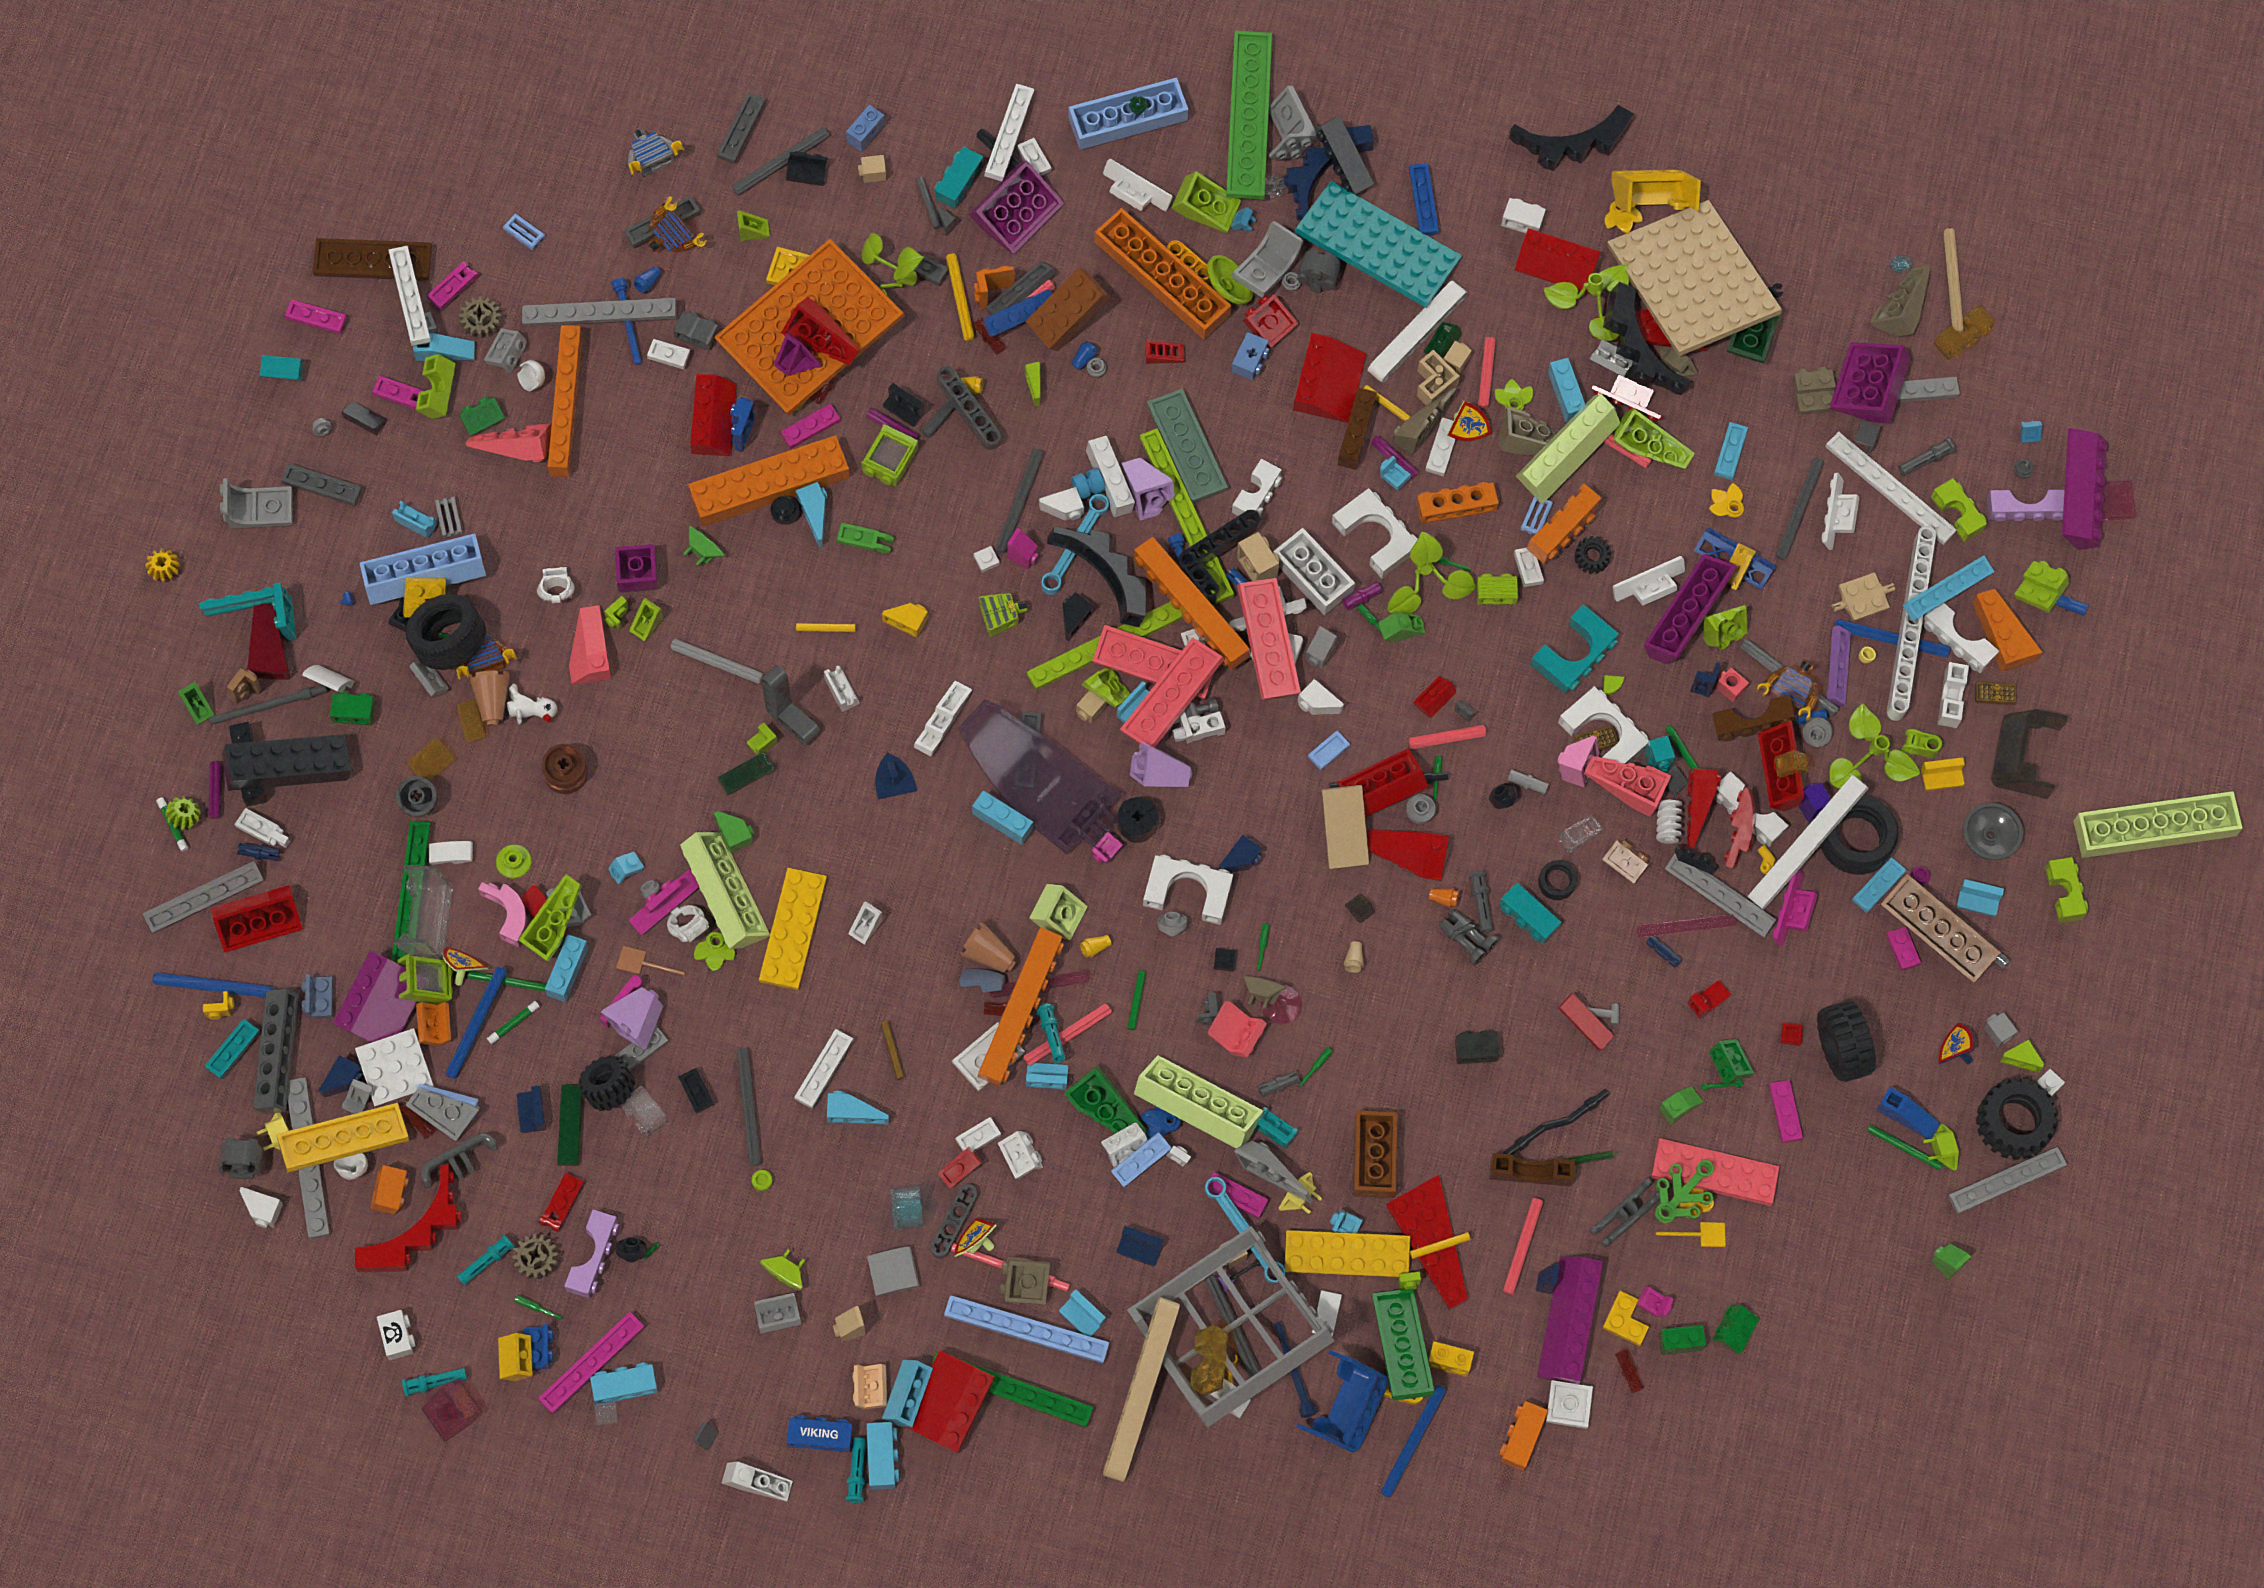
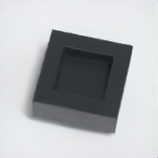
(1224, 959)

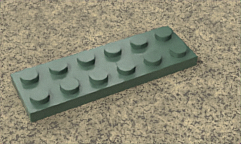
(1187, 445)

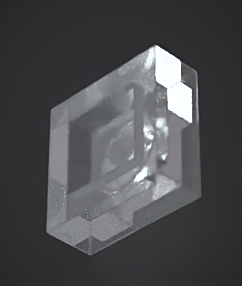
(605, 1412)

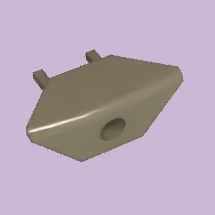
(1677, 364)
(1263, 990)

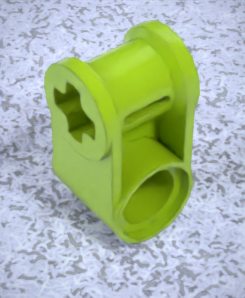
(1920, 743)

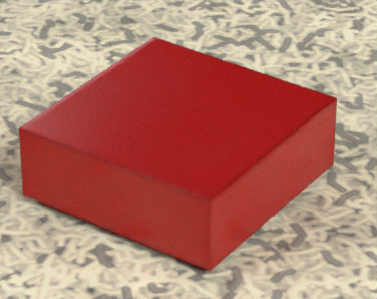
(1791, 1034)

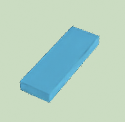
(1730, 451)
(1879, 885)

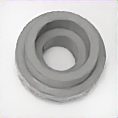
(1291, 276)
(1096, 362)
(321, 427)
(649, 888)

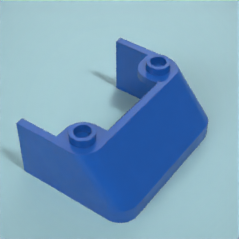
(1353, 1405)

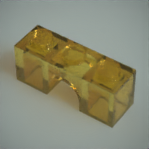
(1952, 343)
(1210, 1373)

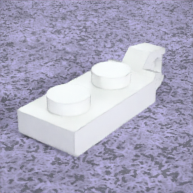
(261, 828)

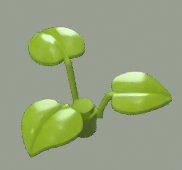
(907, 262)
(1564, 296)
(1423, 553)
(1866, 725)

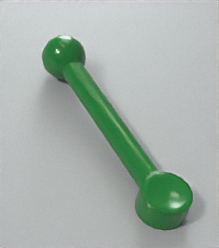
(1738, 1084)

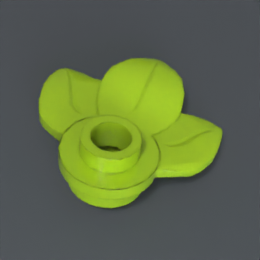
(1514, 395)
(714, 953)

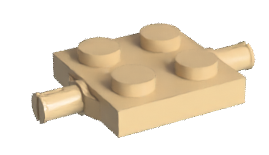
(1863, 597)

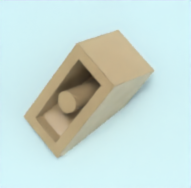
(849, 1325)

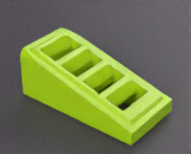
(1032, 374)

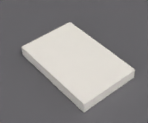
(972, 1058)

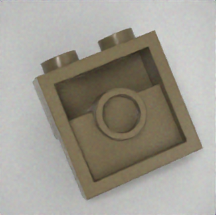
(1814, 390)
(1024, 1281)

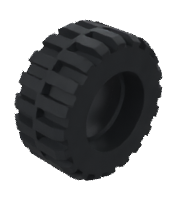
(1846, 1041)
(2031, 1098)

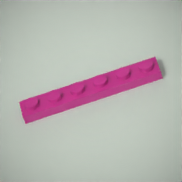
(591, 1363)

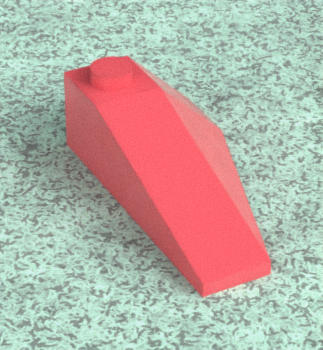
(525, 444)
(589, 650)
(1632, 784)

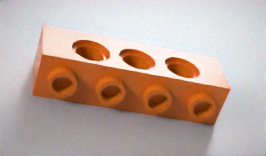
(1449, 510)

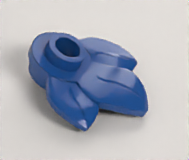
(1157, 1121)

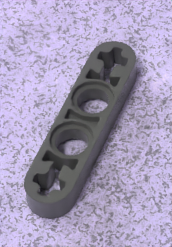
(951, 1220)

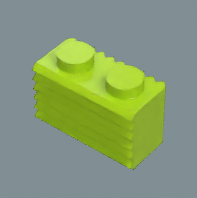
(1497, 589)

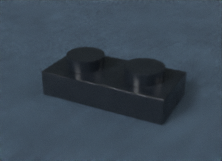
(1693, 858)
(696, 1090)

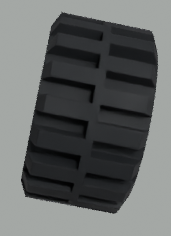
(606, 1083)

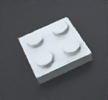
(1569, 1404)

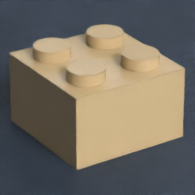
(1257, 558)

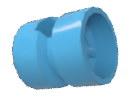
(1088, 483)

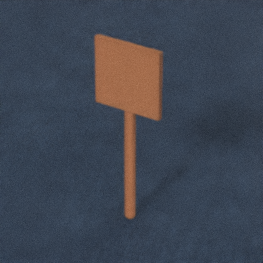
(633, 959)

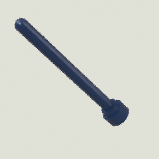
(1306, 1409)

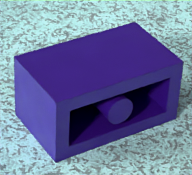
(1814, 801)

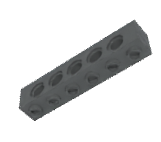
(275, 1051)

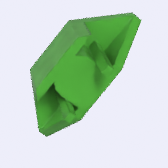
(702, 546)

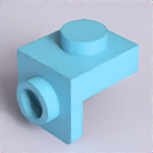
(1394, 473)
(625, 866)
(1345, 1222)

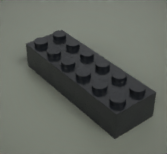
(286, 762)

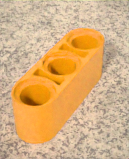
(1188, 256)

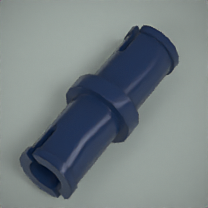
(258, 852)

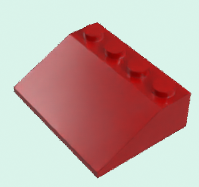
(1329, 378)
(951, 1401)

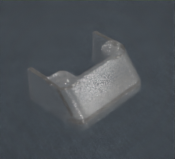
(428, 914)

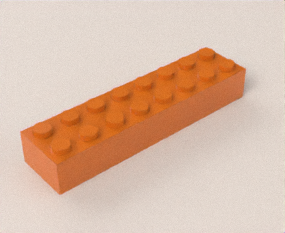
(1162, 273)
(767, 479)

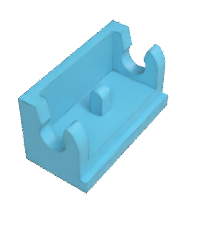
(414, 520)

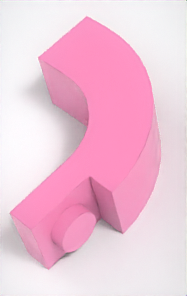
(516, 915)

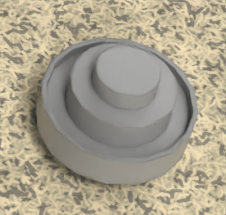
(1817, 732)
(1420, 809)
(1172, 923)

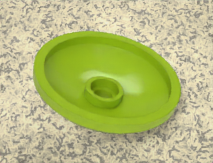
(1220, 273)

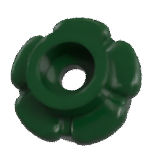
(1138, 109)

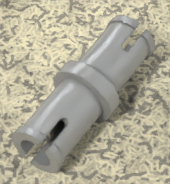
(1527, 781)

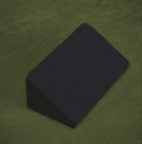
(363, 417)

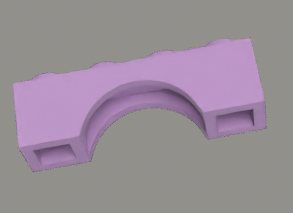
(2004, 506)
(583, 1278)

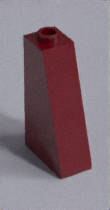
(266, 647)

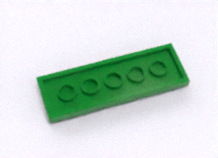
(1403, 1344)

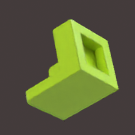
(763, 740)

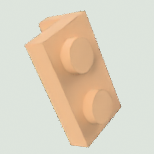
(870, 1386)

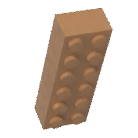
(1941, 928)

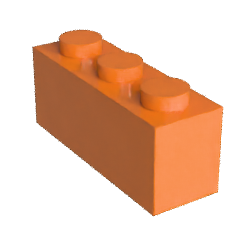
(1523, 1435)

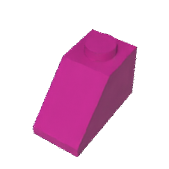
(1022, 549)

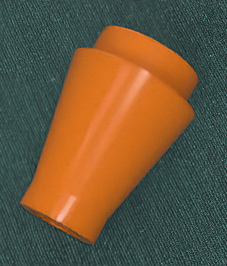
(1446, 897)

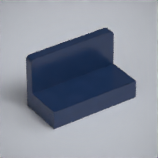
(1704, 682)
(531, 1110)
(1139, 1246)

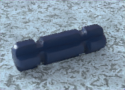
(1664, 951)

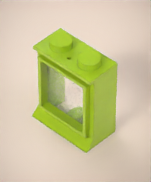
(890, 456)
(426, 979)

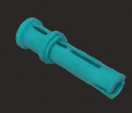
(1049, 1025)
(492, 1254)
(422, 1383)
(854, 1482)

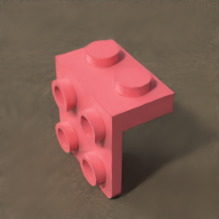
(1236, 1030)

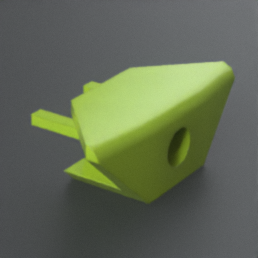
(1944, 1147)
(784, 1270)

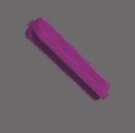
(881, 419)
(1383, 447)
(214, 789)

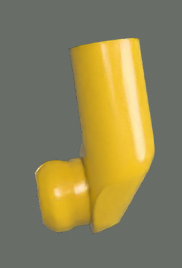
(1768, 859)

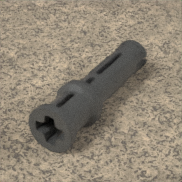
(1934, 453)
(1480, 893)

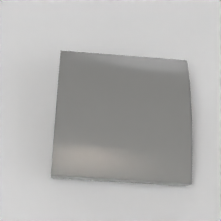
(893, 1271)

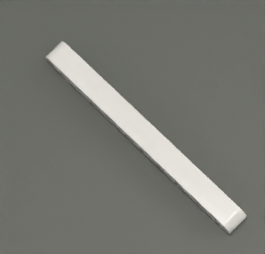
(1909, 630)

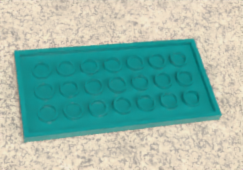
(1378, 244)

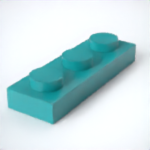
(232, 1049)

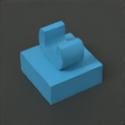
(1241, 220)
(2031, 431)

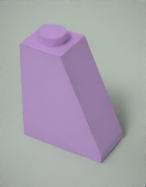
(1148, 487)
(1158, 768)
(635, 1016)

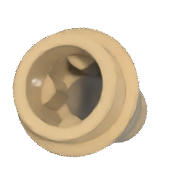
(1354, 958)

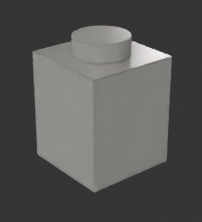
(2000, 1029)

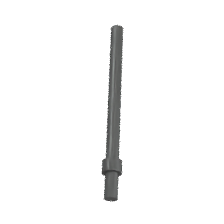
(305, 693)

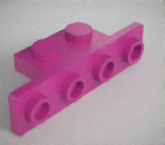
(662, 903)
(1796, 909)

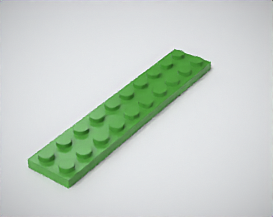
(1249, 115)

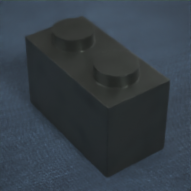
(1476, 1047)

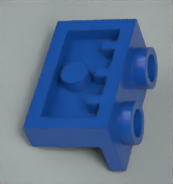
(540, 1346)

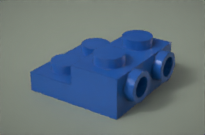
(742, 419)

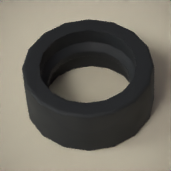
(1557, 865)

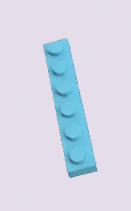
(1948, 588)

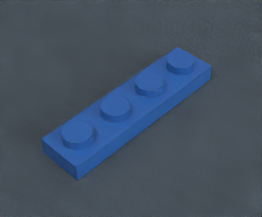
(1423, 199)
(1015, 313)

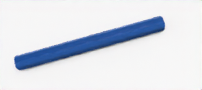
(1891, 638)
(211, 984)
(476, 1022)
(1413, 1441)

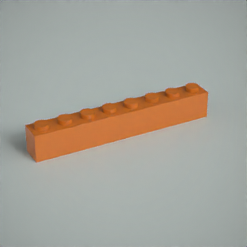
(565, 401)
(1191, 603)
(1019, 1007)

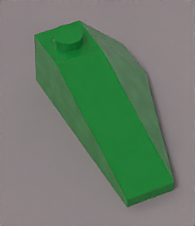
(1101, 1101)

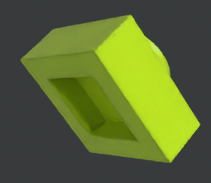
(1409, 1280)

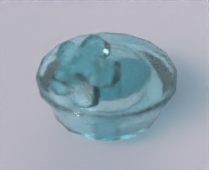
(1900, 263)

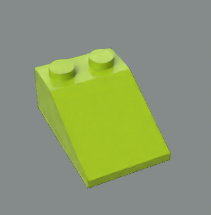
(1205, 202)

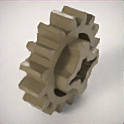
(488, 319)
(532, 1265)

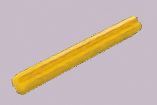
(960, 297)

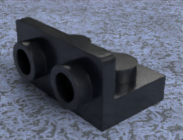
(806, 168)
(904, 405)

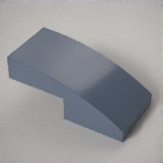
(986, 979)

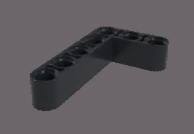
(1223, 533)

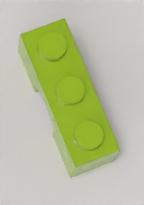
(440, 372)
(1953, 496)
(2065, 873)

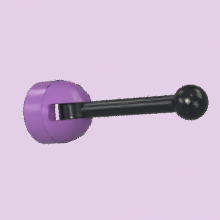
(1223, 1285)

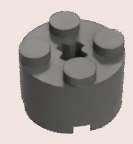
(1319, 270)
(407, 790)
(241, 1158)

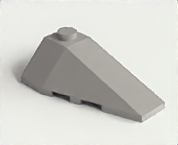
(1263, 1163)

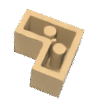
(1438, 377)

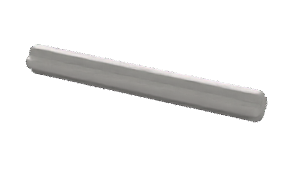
(716, 661)

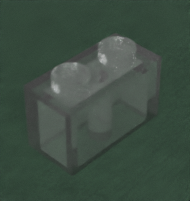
(644, 1111)

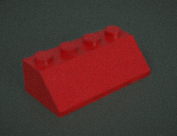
(1556, 259)
(712, 415)
(1388, 781)
(1785, 791)
(256, 918)

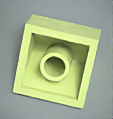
(1058, 911)

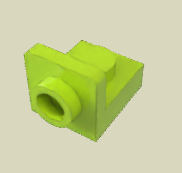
(617, 609)

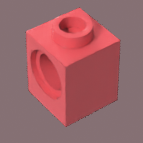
(1734, 692)

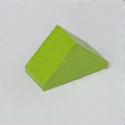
(752, 226)
(646, 620)
(2024, 1057)

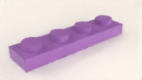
(1838, 666)

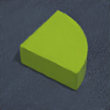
(1612, 684)

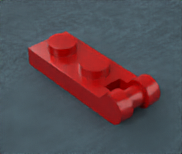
(562, 1202)

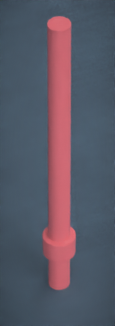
(1052, 1282)

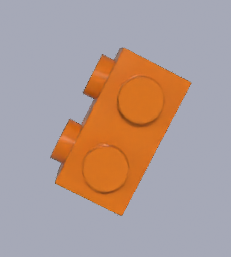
(388, 1190)

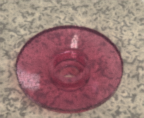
(1284, 1013)

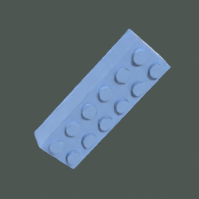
(1112, 119)
(453, 559)

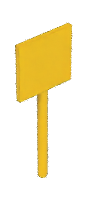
(1710, 1233)

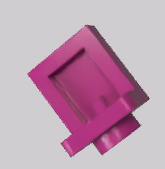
(1106, 848)
(1654, 1302)

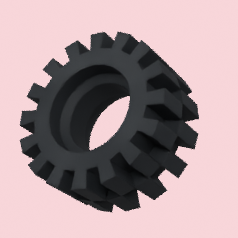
(1597, 545)

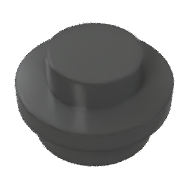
(2023, 469)

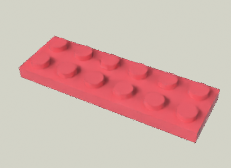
(1269, 638)
(1137, 656)
(1172, 693)
(1731, 1174)

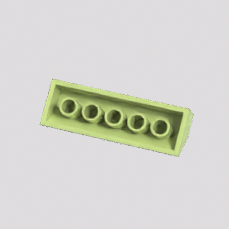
(1569, 448)
(724, 889)
(1198, 1102)

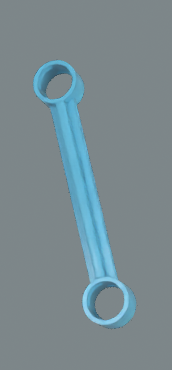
(1068, 556)
(1239, 1222)

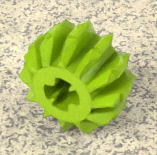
(183, 813)

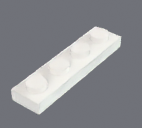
(823, 1069)

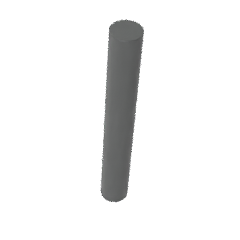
(928, 203)

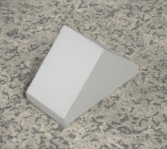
(866, 923)

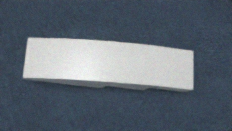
(943, 718)

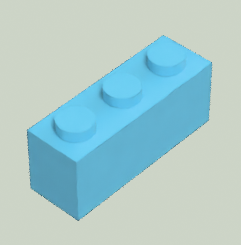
(1565, 388)
(1002, 817)
(566, 968)
(624, 1383)
(907, 1393)
(882, 1455)

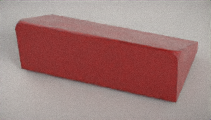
(1435, 696)
(533, 900)

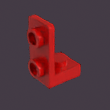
(1708, 999)

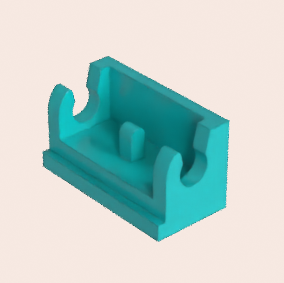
(281, 367)
(1276, 1129)

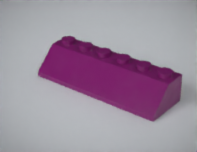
(2084, 488)
(1688, 609)
(1570, 1319)

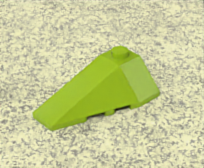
(1645, 438)
(550, 923)

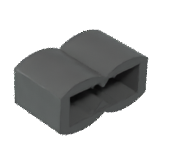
(696, 330)

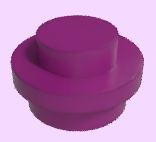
(1920, 875)

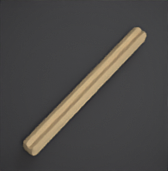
(1953, 279)

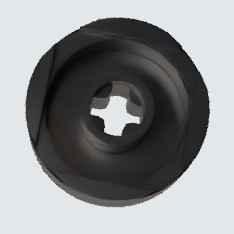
(1126, 820)

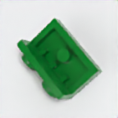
(1736, 1328)

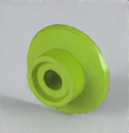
(517, 868)

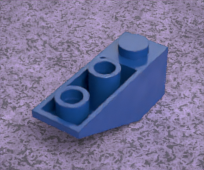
(1907, 1113)

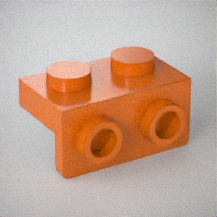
(433, 1023)

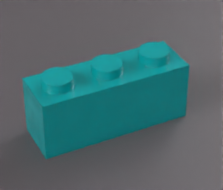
(958, 177)
(1529, 914)

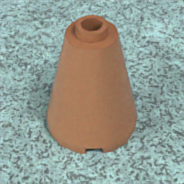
(490, 693)
(988, 950)

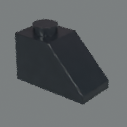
(1075, 613)

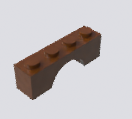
(1356, 428)
(1731, 725)
(1550, 1172)

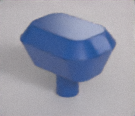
(347, 599)

